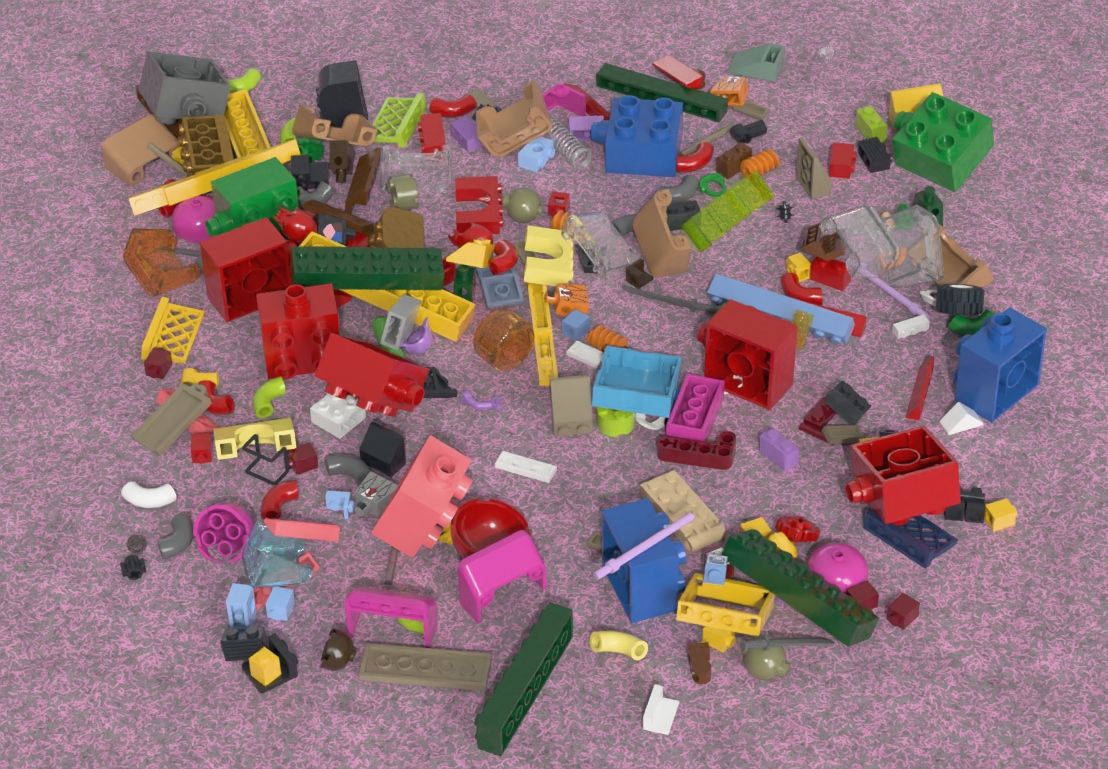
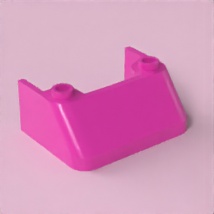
(566, 98)
(496, 567)
(392, 605)

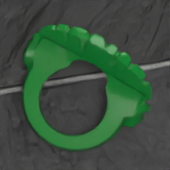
(716, 177)

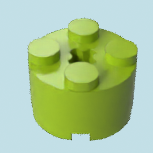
(614, 422)

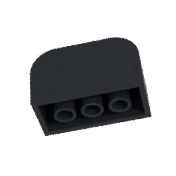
(340, 92)

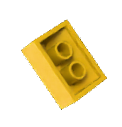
(910, 99)
(473, 253)

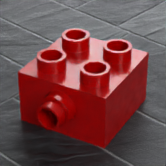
(243, 265)
(296, 328)
(752, 347)
(371, 375)
(904, 475)

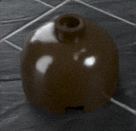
(337, 650)

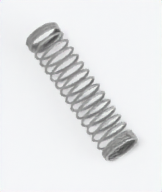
(574, 155)

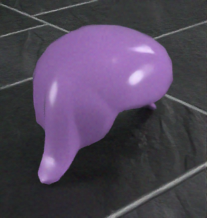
(420, 340)

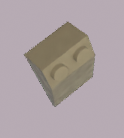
(811, 173)
(571, 405)

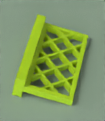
(408, 122)

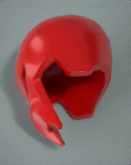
(296, 226)
(474, 232)

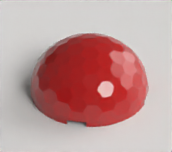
(483, 524)

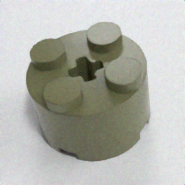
(403, 191)

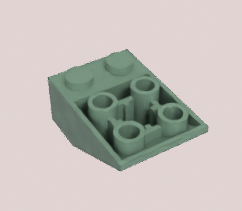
(759, 62)

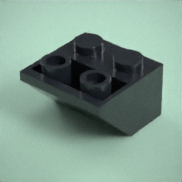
(383, 449)

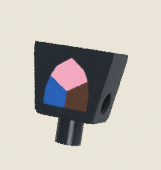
(334, 228)

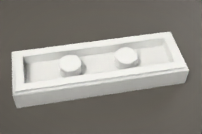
(525, 466)

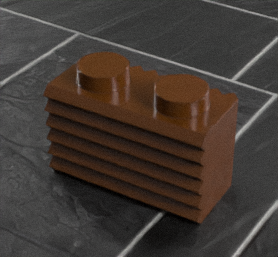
(729, 162)

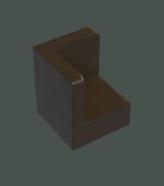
(636, 275)

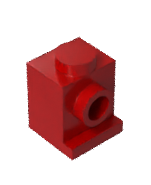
(554, 207)

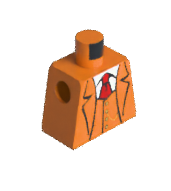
(732, 88)
(568, 298)

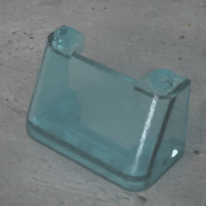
(274, 559)

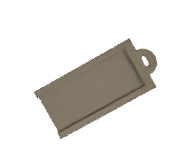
(172, 418)

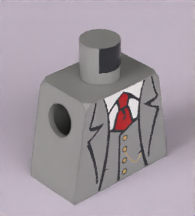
(373, 494)

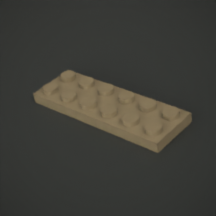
(425, 667)

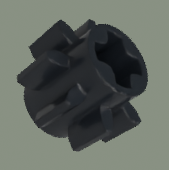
(133, 567)

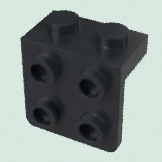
(287, 660)

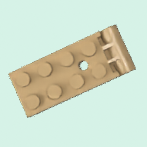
(677, 499)

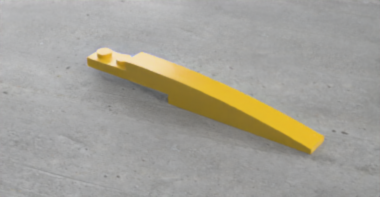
(201, 181)
(542, 328)

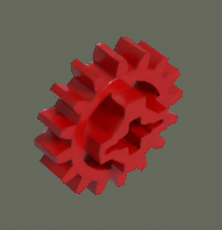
(797, 529)

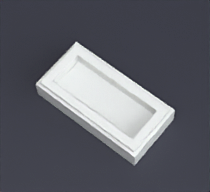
(585, 354)

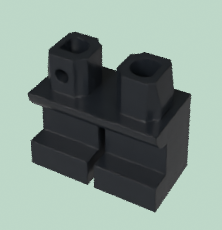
(973, 503)

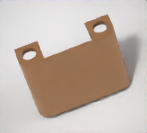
(355, 128)
(128, 151)

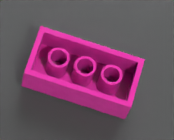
(696, 408)

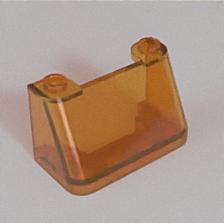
(154, 263)

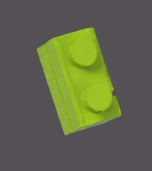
(871, 123)

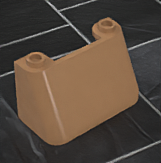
(514, 125)
(661, 250)
(960, 266)

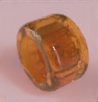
(503, 339)

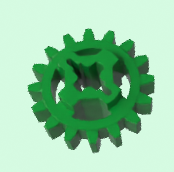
(313, 148)

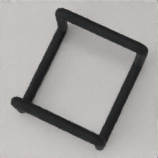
(259, 456)

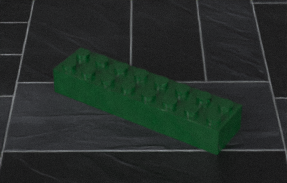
(368, 268)
(800, 587)
(524, 679)

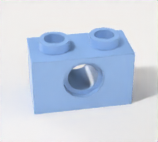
(536, 154)
(241, 606)

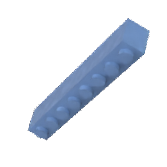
(824, 323)

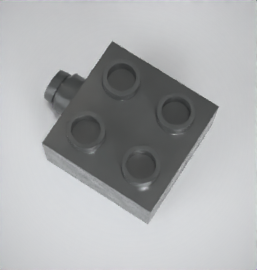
(182, 87)

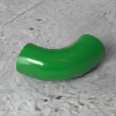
(964, 326)

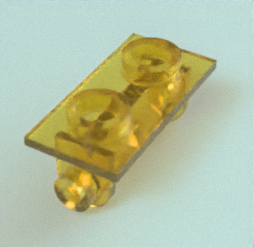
(803, 321)

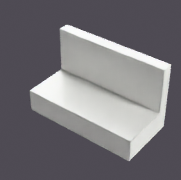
(659, 712)

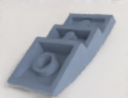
(499, 289)

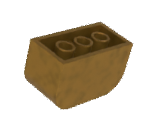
(397, 230)

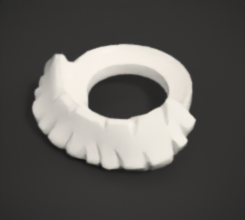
(927, 298)
(655, 425)

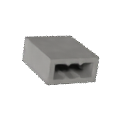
(400, 322)

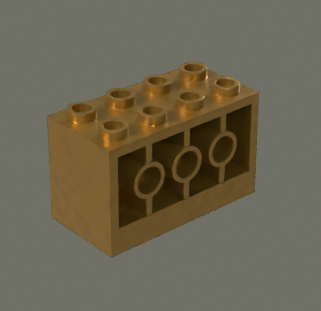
(203, 143)

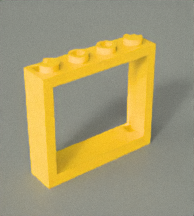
(724, 618)

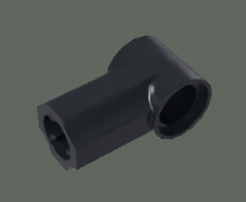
(746, 133)

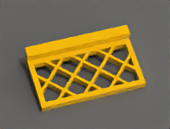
(158, 324)

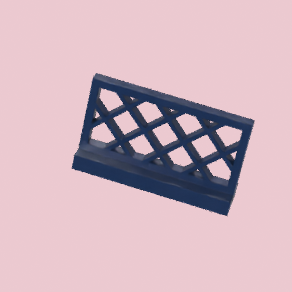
(905, 540)

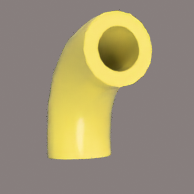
(618, 642)

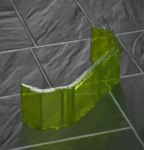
(727, 210)

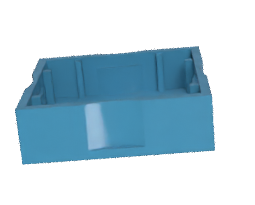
(637, 381)

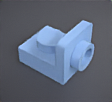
(340, 501)

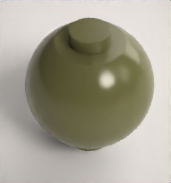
(523, 205)
(766, 664)

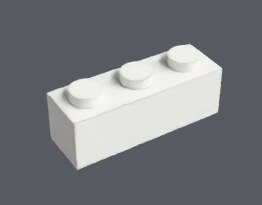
(910, 326)

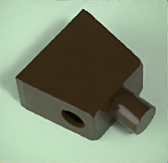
(341, 159)

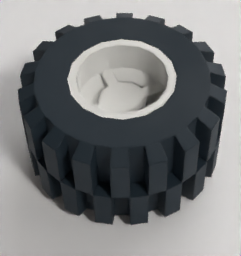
(960, 299)

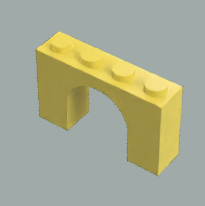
(548, 271)
(231, 438)

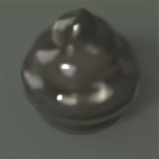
(136, 543)

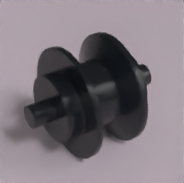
(785, 212)

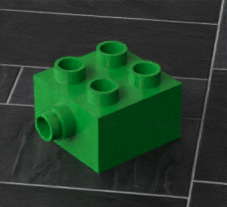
(942, 141)
(252, 196)

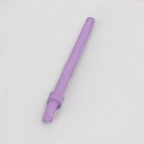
(913, 308)
(614, 564)

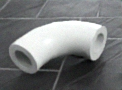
(147, 497)

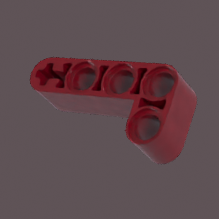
(699, 453)

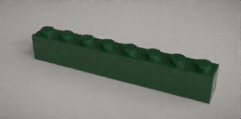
(652, 88)

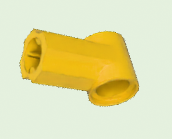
(191, 376)

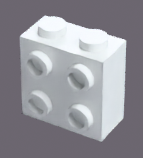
(337, 414)

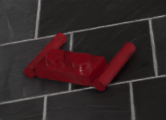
(817, 419)

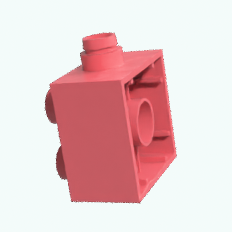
(424, 498)

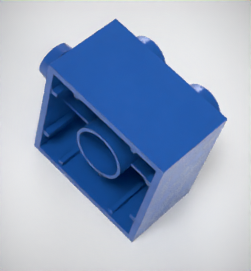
(641, 136)
(999, 363)
(652, 579)

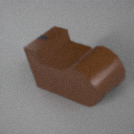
(699, 666)

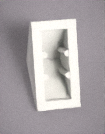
(960, 419)

